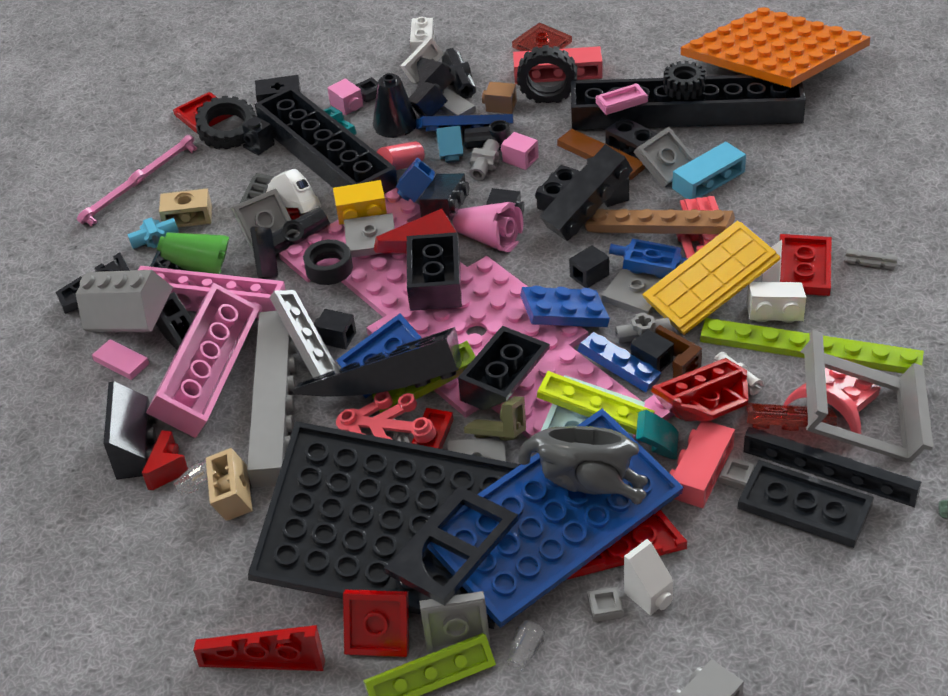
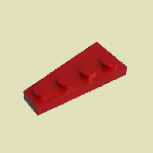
(656, 529)

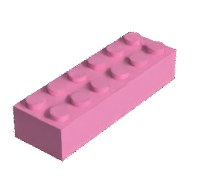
(203, 361)

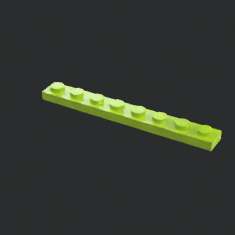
(792, 342)

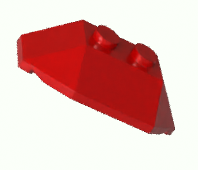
(705, 391)

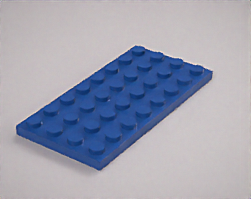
(554, 529)

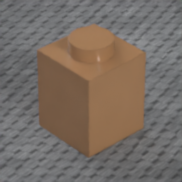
(500, 97)

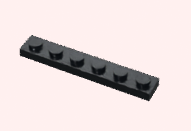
(832, 467)

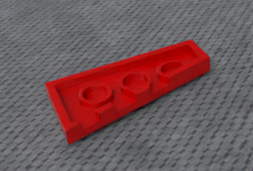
(273, 649)

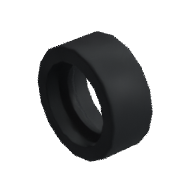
(328, 274)

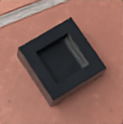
(368, 89)

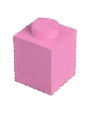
(345, 96)
(519, 150)

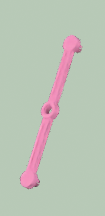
(138, 176)

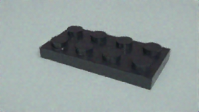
(806, 503)

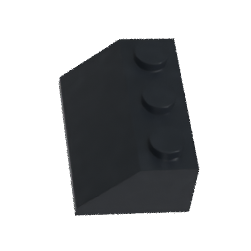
(500, 368)
(128, 431)

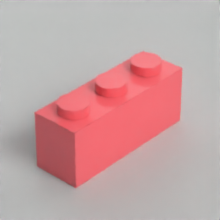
(703, 461)

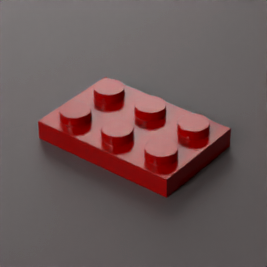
(807, 261)

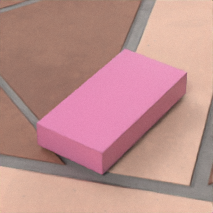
(621, 99)
(120, 359)

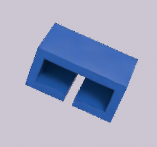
(415, 180)

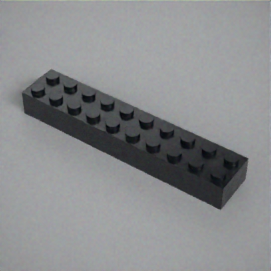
(724, 102)

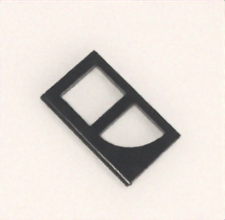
(408, 562)

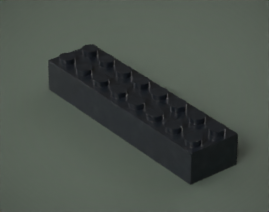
(323, 142)

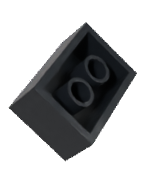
(433, 271)

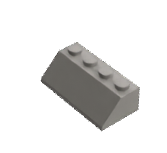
(121, 300)

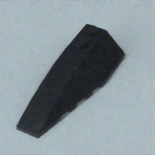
(406, 366)

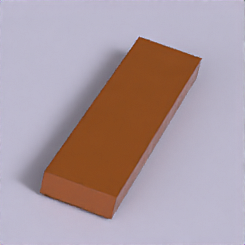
(588, 147)

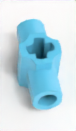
(151, 231)

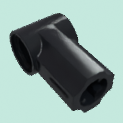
(497, 130)

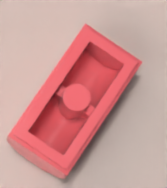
(402, 154)

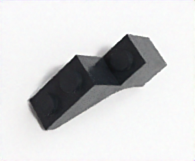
(433, 80)

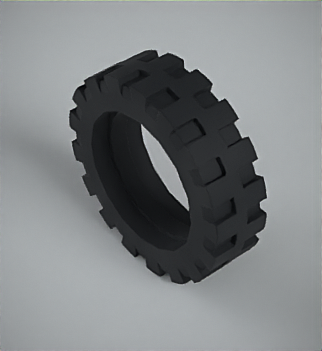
(552, 56)
(219, 107)

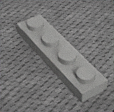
(303, 332)

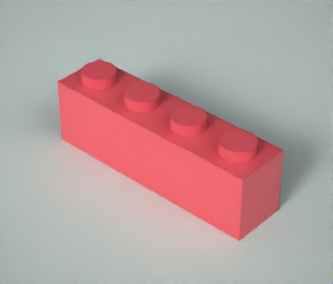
(586, 58)

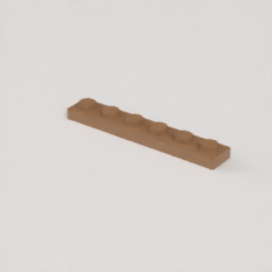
(660, 221)

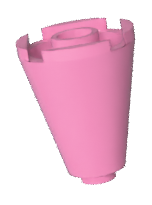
(491, 224)

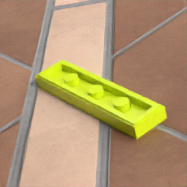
(589, 400)

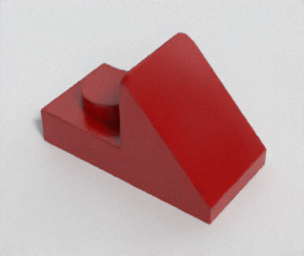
(164, 462)

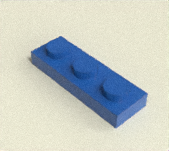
(619, 361)

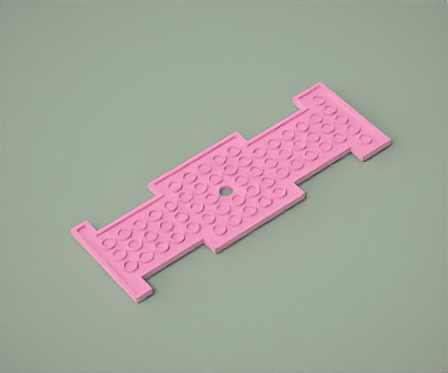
(488, 301)

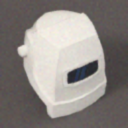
(294, 191)

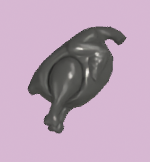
(586, 460)

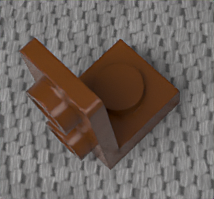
(687, 354)

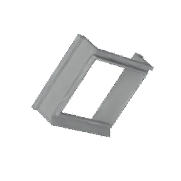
(911, 398)

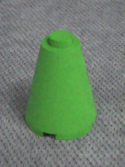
(194, 251)

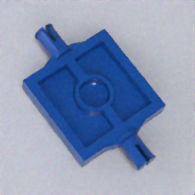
(649, 257)

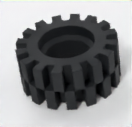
(684, 80)

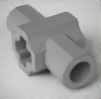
(484, 159)
(638, 326)

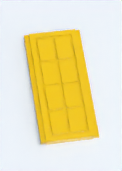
(711, 277)

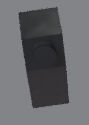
(174, 321)

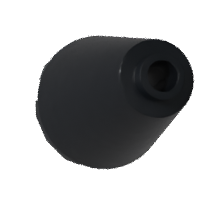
(393, 108)

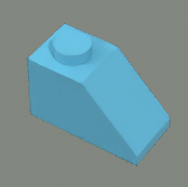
(449, 143)

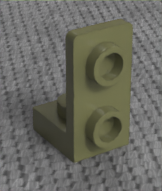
(512, 417)

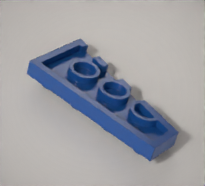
(431, 123)

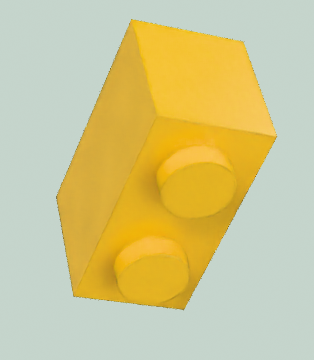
(359, 200)

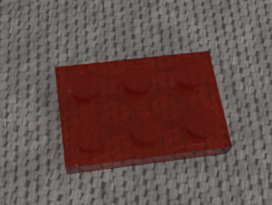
(787, 416)

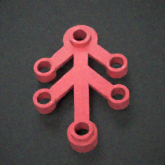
(355, 419)

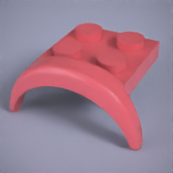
(845, 394)

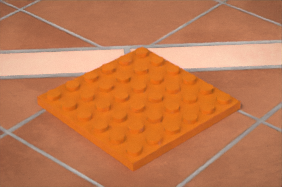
(776, 46)

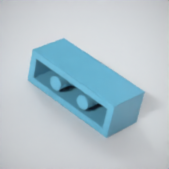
(709, 171)

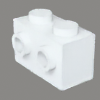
(776, 301)

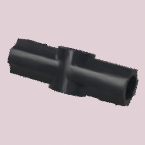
(461, 72)
(306, 225)

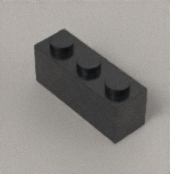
(444, 193)

